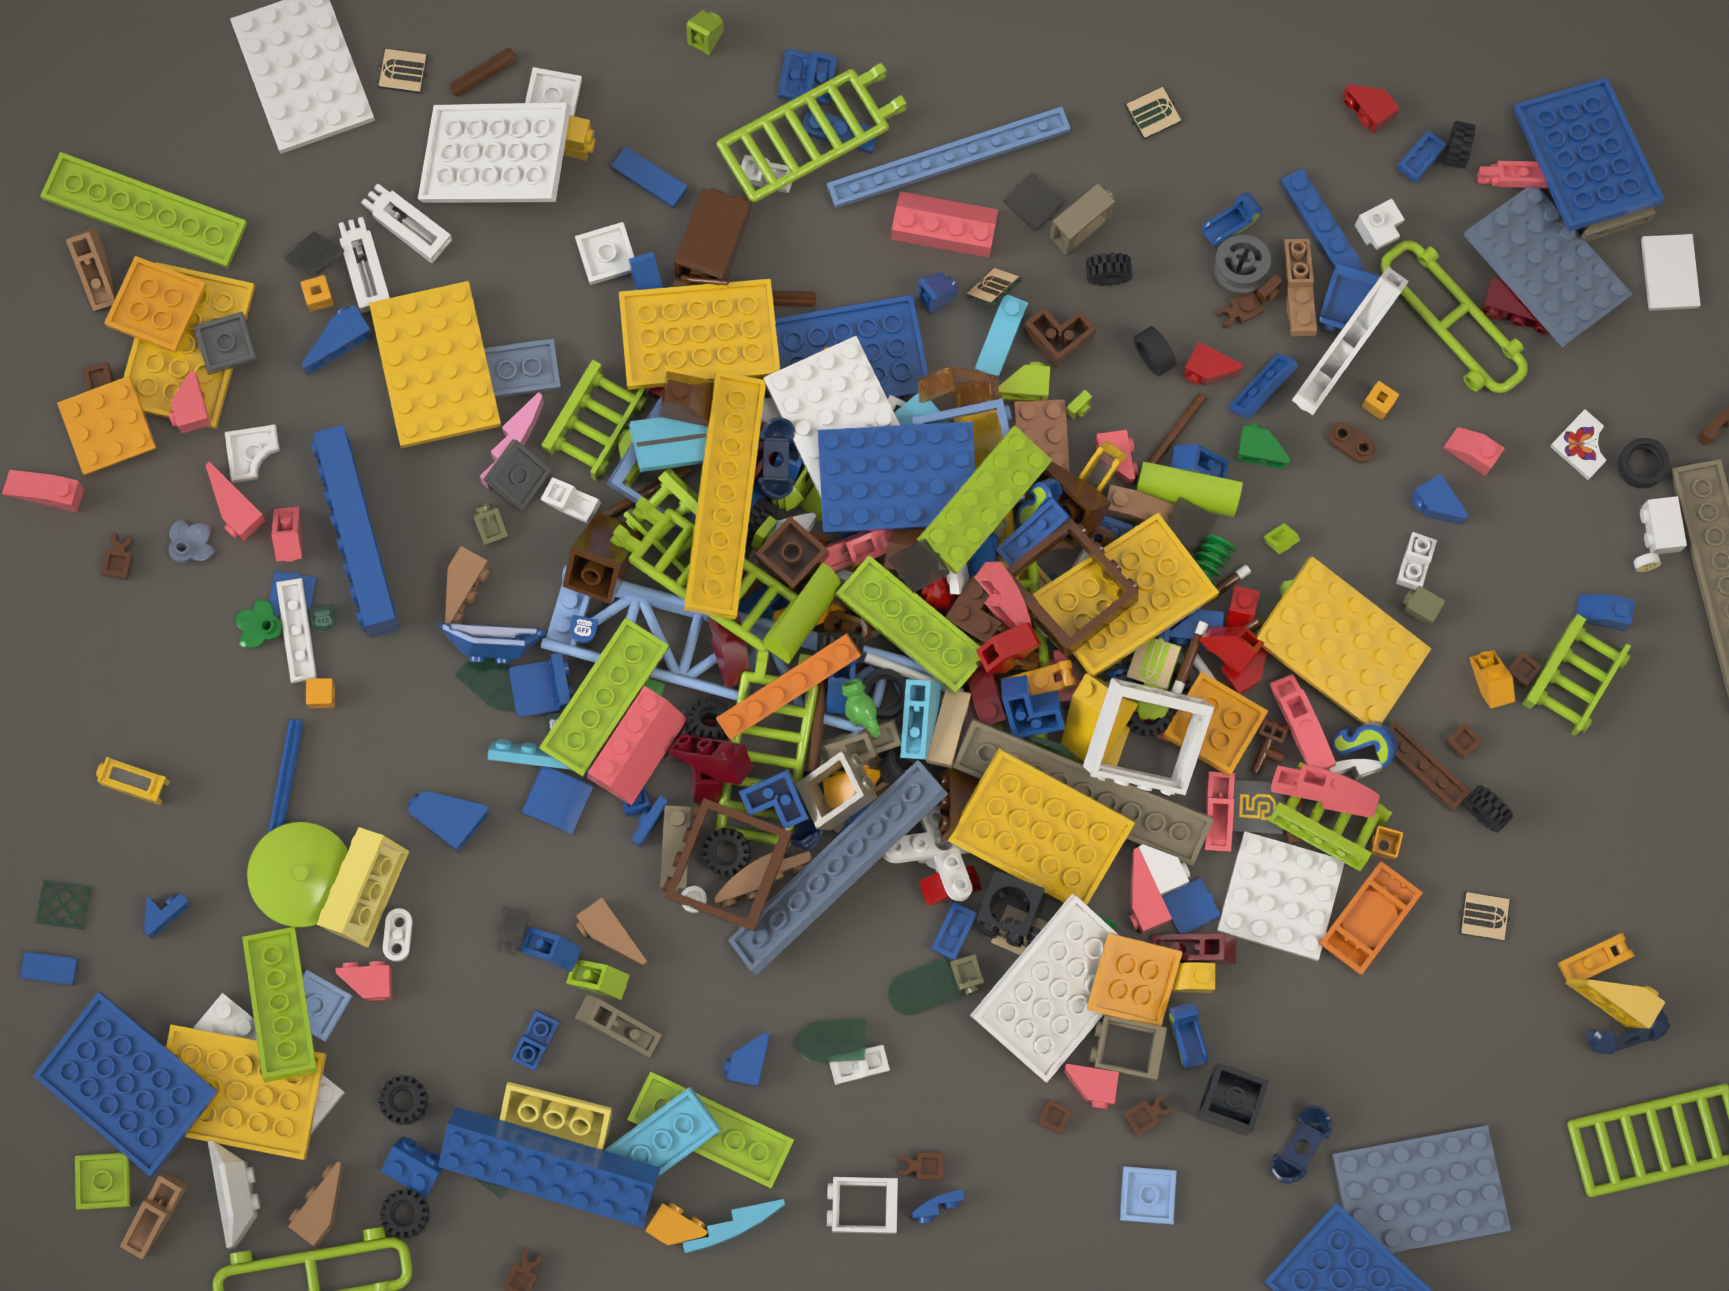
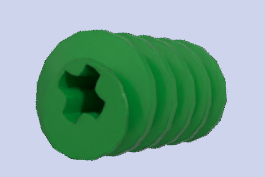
(1212, 554)

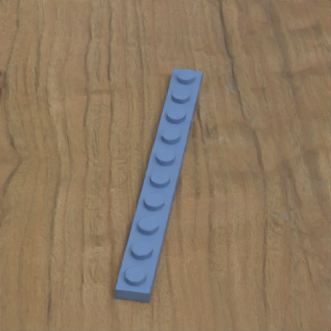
(948, 157)

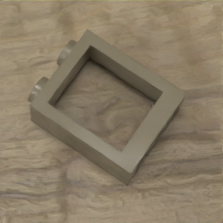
(1082, 218)
(815, 799)
(1155, 1050)

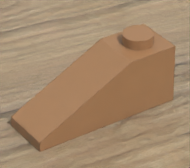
(92, 267)
(1135, 506)
(607, 931)

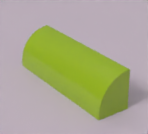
(1205, 491)
(804, 613)

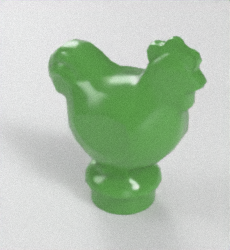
(860, 706)

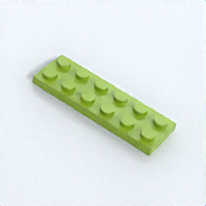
(985, 499)
(910, 624)
(604, 697)
(279, 1004)
(739, 1146)

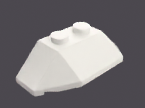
(234, 1192)

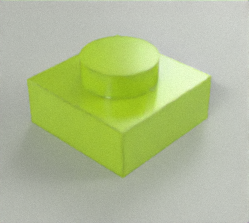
(1079, 406)
(764, 532)
(1281, 538)

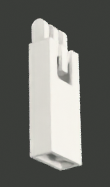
(415, 231)
(367, 275)

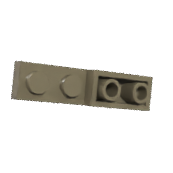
(859, 742)

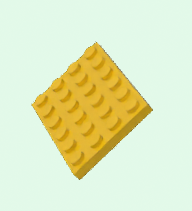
(699, 332)
(435, 364)
(160, 372)
(1168, 586)
(1342, 643)
(1040, 829)
(246, 1111)

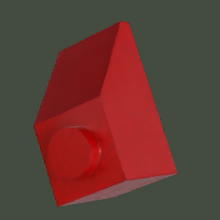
(1210, 366)
(1241, 607)

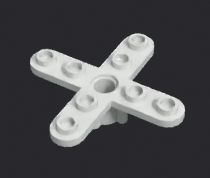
(939, 855)

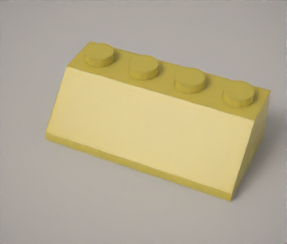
(363, 887)
(557, 1115)

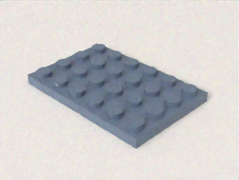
(1547, 265)
(1424, 1189)

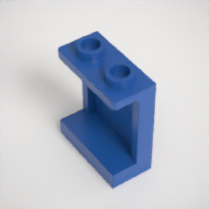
(1344, 295)

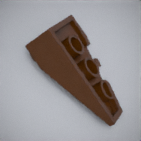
(1078, 499)

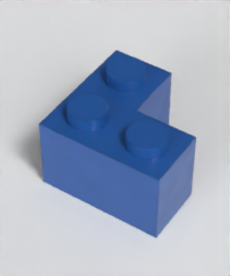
(1028, 712)
(776, 791)

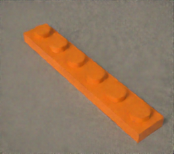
(788, 686)

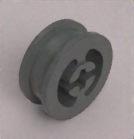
(1231, 255)

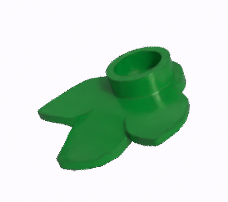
(255, 622)

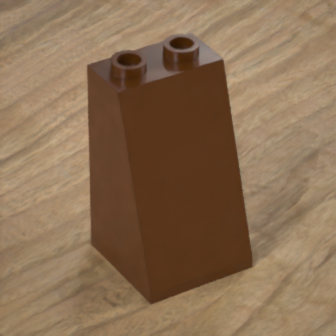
(712, 236)
(595, 563)

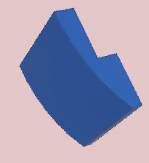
(805, 72)
(557, 799)

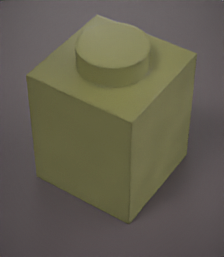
(1422, 606)

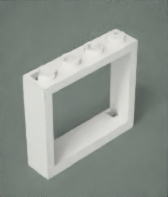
(1189, 751)

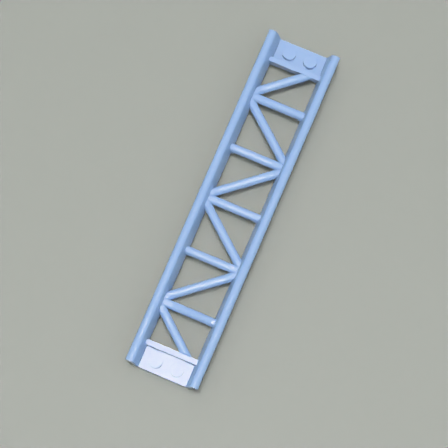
(638, 596)

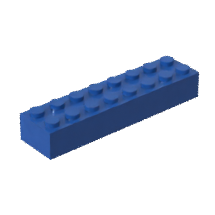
(354, 525)
(548, 1167)

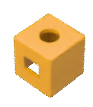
(317, 293)
(1385, 394)
(320, 693)
(1393, 839)

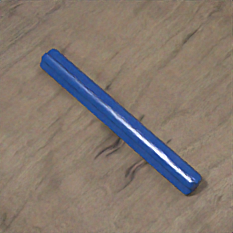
(286, 774)

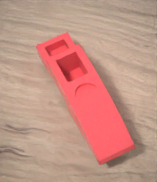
(857, 548)
(1302, 722)
(1330, 788)

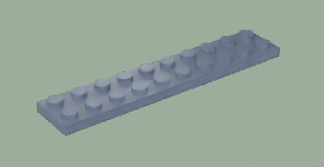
(839, 866)

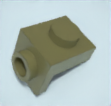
(967, 974)

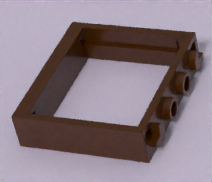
(1039, 615)
(690, 838)

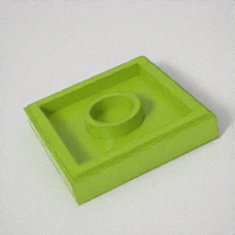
(102, 1181)

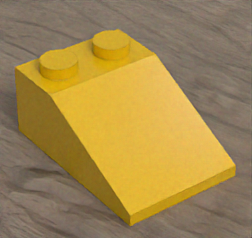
(1084, 714)
(1625, 1003)

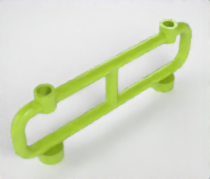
(1477, 376)
(373, 1240)

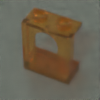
(943, 382)

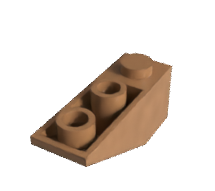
(463, 578)
(319, 1211)

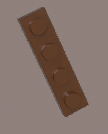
(1428, 769)

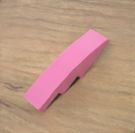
(517, 428)

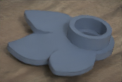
(193, 539)

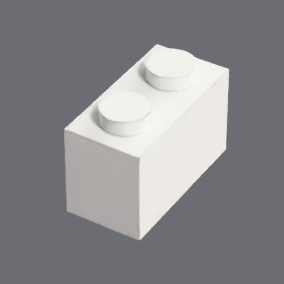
(1663, 525)

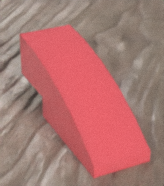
(1004, 597)
(1220, 805)

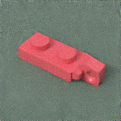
(1512, 174)

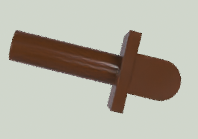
(1266, 748)

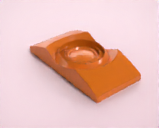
(1370, 918)

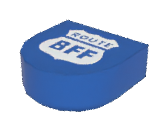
(583, 629)

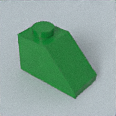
(1260, 448)

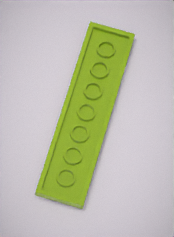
(144, 210)

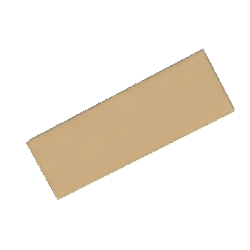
(949, 728)

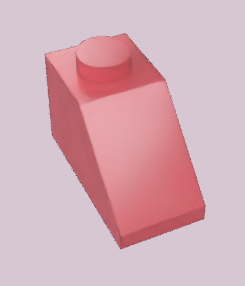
(189, 406)
(1474, 449)
(287, 534)
(1094, 1084)

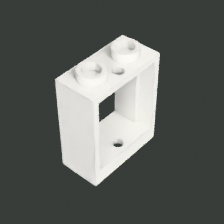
(891, 1205)

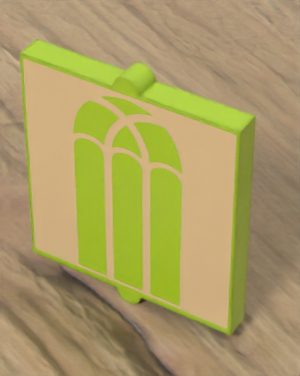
(1154, 663)

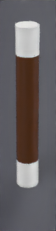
(1230, 581)
(1189, 658)

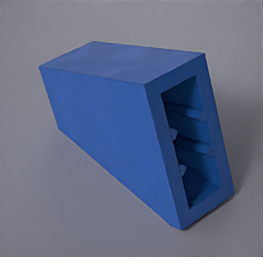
(448, 817)

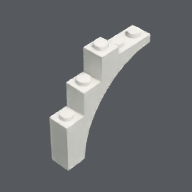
(1349, 341)

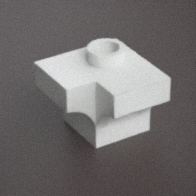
(1379, 224)

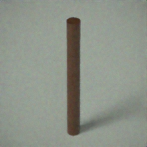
(1177, 429)
(646, 492)
(818, 722)

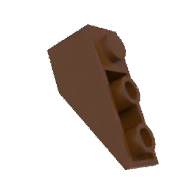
(959, 789)

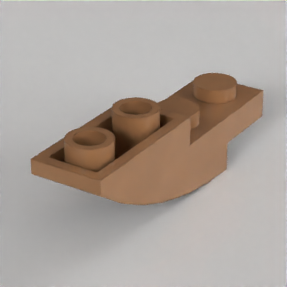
(1299, 287)
(748, 879)

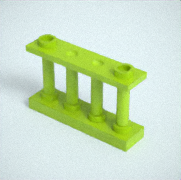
(581, 399)
(670, 485)
(1552, 675)
(1324, 839)

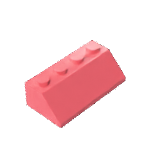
(944, 224)
(637, 746)

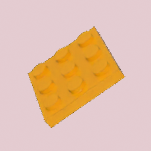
(155, 304)
(107, 425)
(1230, 726)
(1134, 979)

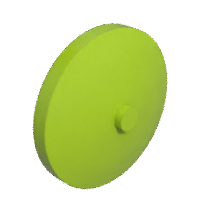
(294, 872)

